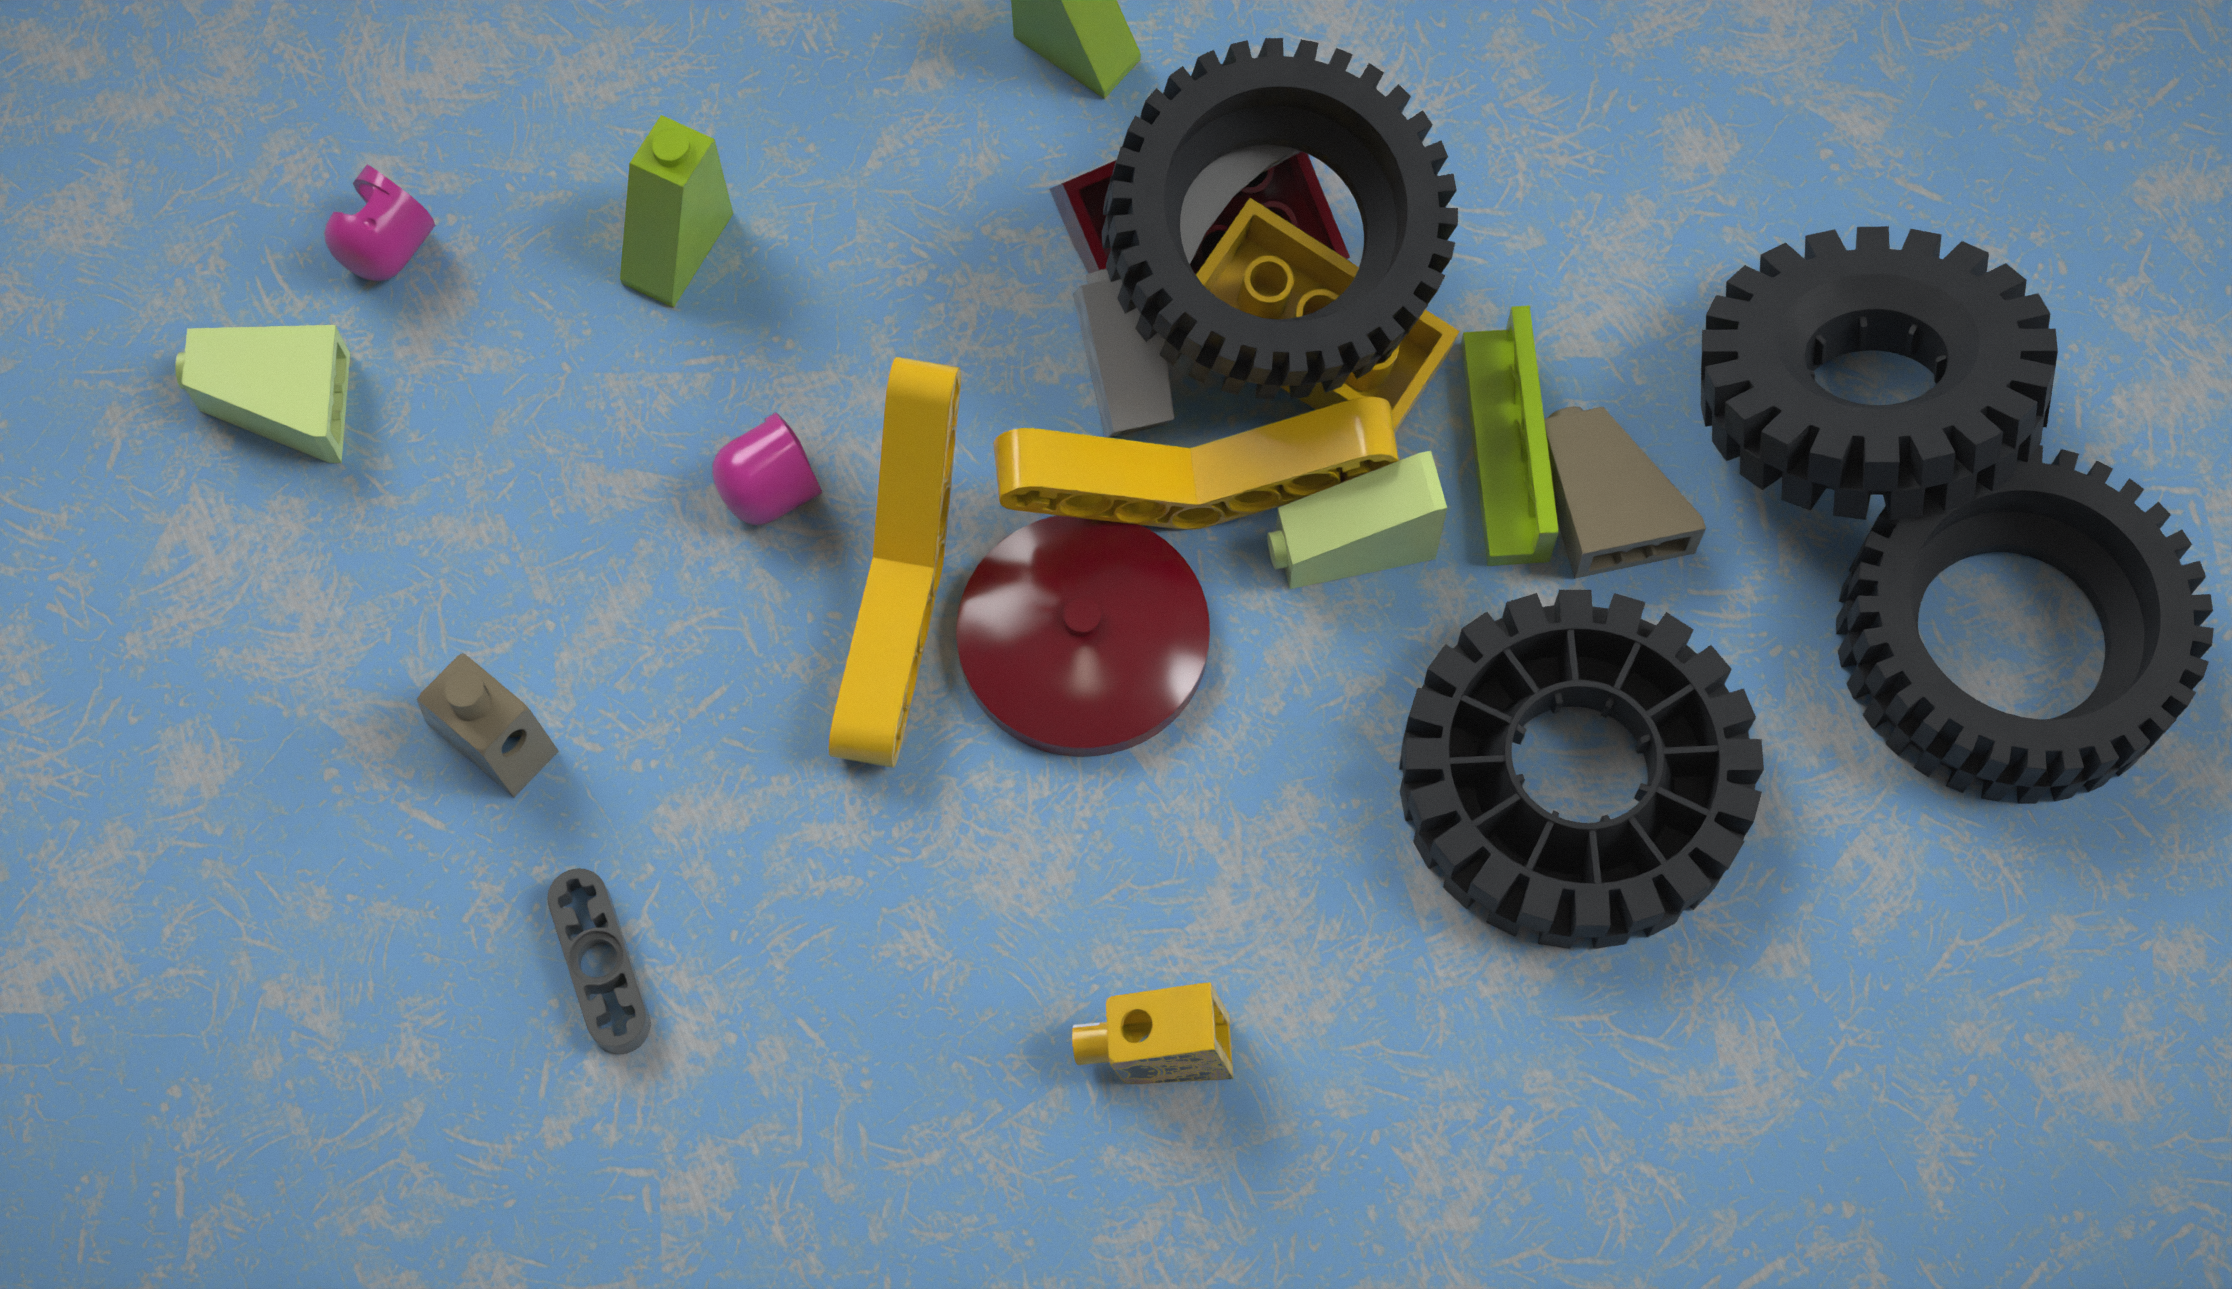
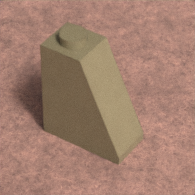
(1612, 497)

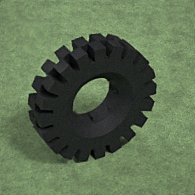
(1949, 314)
(1560, 872)

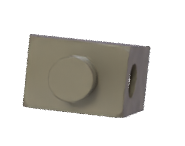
(477, 718)

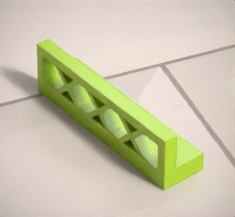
(1510, 442)

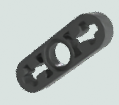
(568, 923)

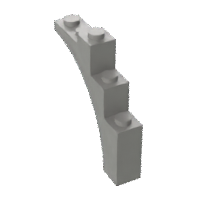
(1124, 368)

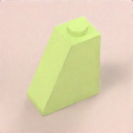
(272, 382)
(1362, 524)

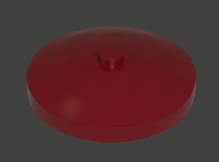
(1083, 635)

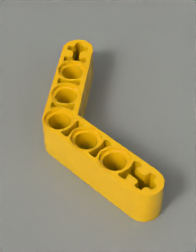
(1197, 484)
(904, 563)

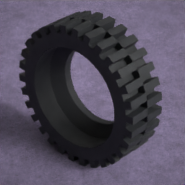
(1313, 111)
(2109, 553)

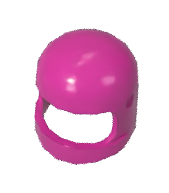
(383, 233)
(764, 473)

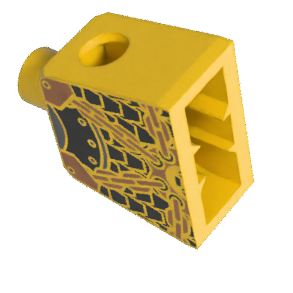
(1185, 1039)

